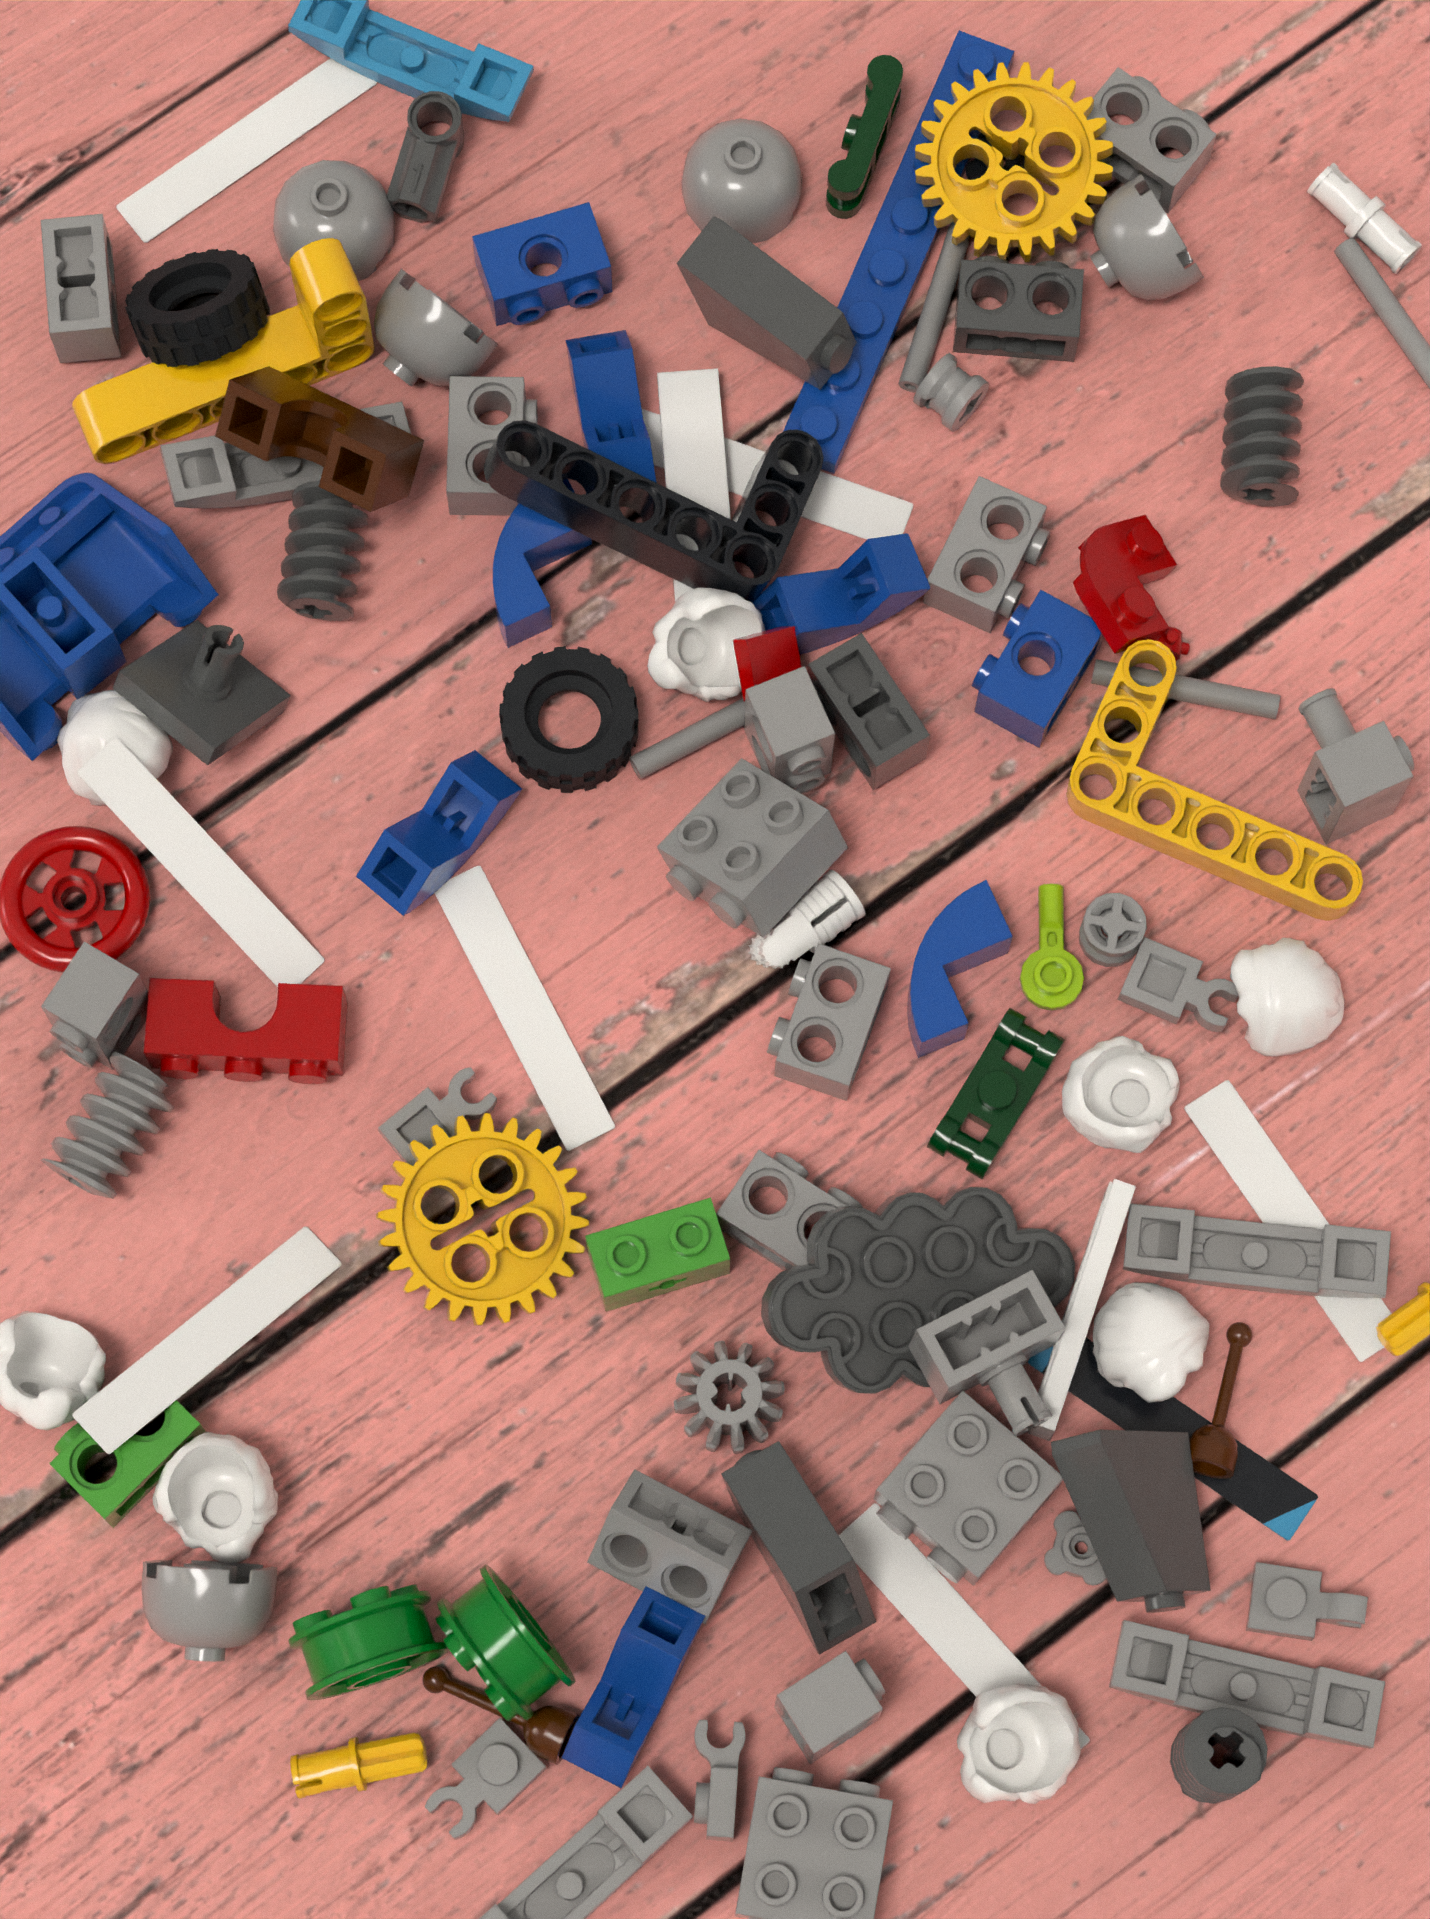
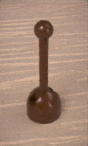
(1213, 1446)
(544, 1732)

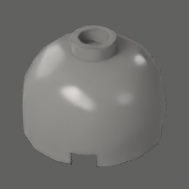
(743, 177)
(339, 204)
(1141, 245)
(427, 335)
(207, 1604)

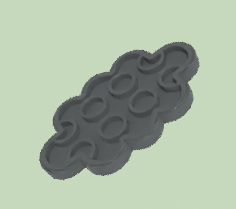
(897, 1270)

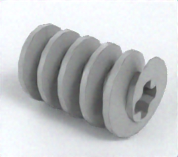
(110, 1126)

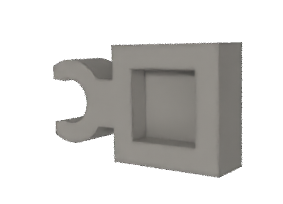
(1167, 982)
(426, 1110)
(493, 1772)

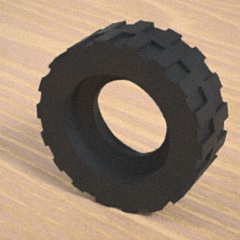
(197, 307)
(560, 672)

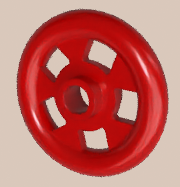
(57, 851)

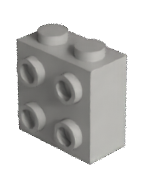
(751, 848)
(966, 1490)
(813, 1849)

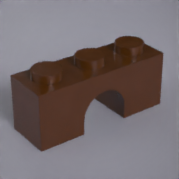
(286, 418)

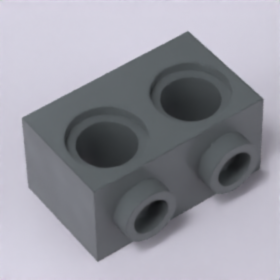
(1017, 325)
(868, 711)

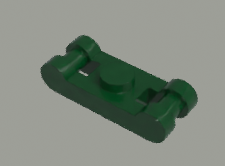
(865, 138)
(996, 1094)

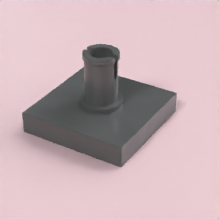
(202, 690)

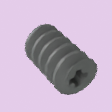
(1258, 436)
(318, 554)
(1243, 1760)

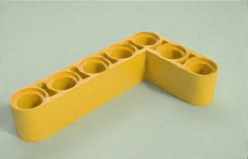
(308, 342)
(1190, 808)

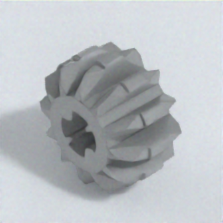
(705, 1397)

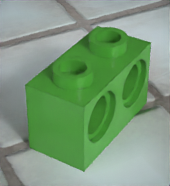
(138, 1462)

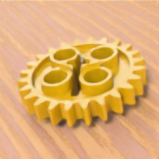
(1048, 121)
(509, 1271)

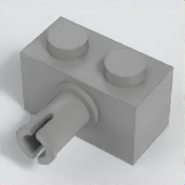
(1353, 774)
(989, 1345)

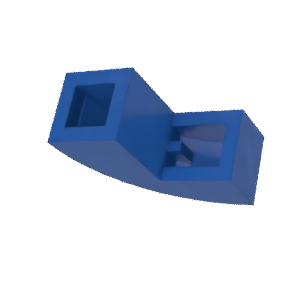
(610, 400)
(524, 546)
(847, 600)
(434, 843)
(959, 939)
(633, 1687)

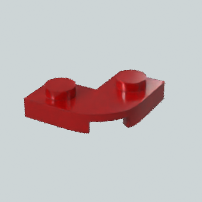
(1112, 576)

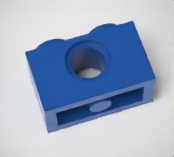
(559, 238)
(58, 623)
(1028, 702)

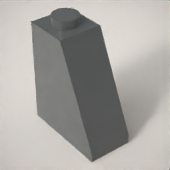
(765, 305)
(1138, 1512)
(799, 1546)

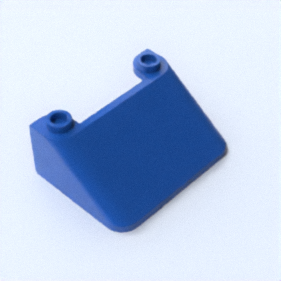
(118, 562)

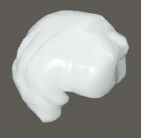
(696, 643)
(95, 722)
(1286, 997)
(1120, 1094)
(1149, 1340)
(47, 1368)
(217, 1495)
(1018, 1744)

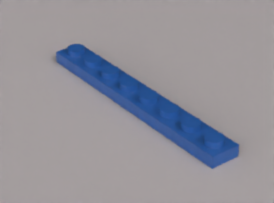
(888, 267)

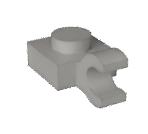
(1290, 1603)
(717, 1800)

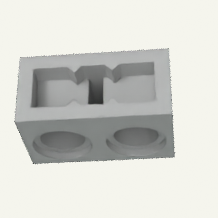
(1154, 127)
(80, 288)
(471, 440)
(977, 552)
(790, 730)
(96, 1007)
(842, 1025)
(778, 1235)
(669, 1544)
(831, 1705)

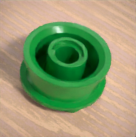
(505, 1642)
(368, 1644)

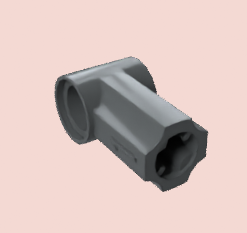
(426, 159)

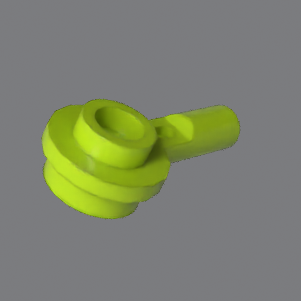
(1051, 975)

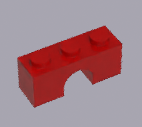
(299, 1039)

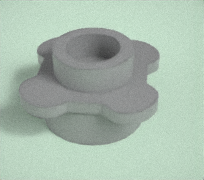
(1065, 1559)

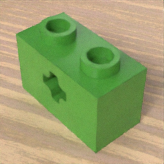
(658, 1254)

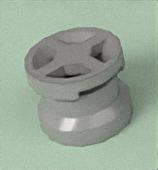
(951, 392)
(1116, 916)

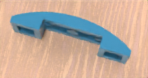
(412, 60)

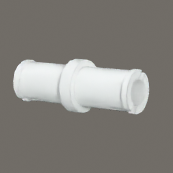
(1364, 218)

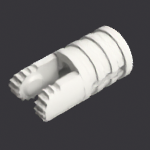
(814, 919)

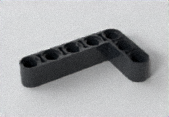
(661, 509)

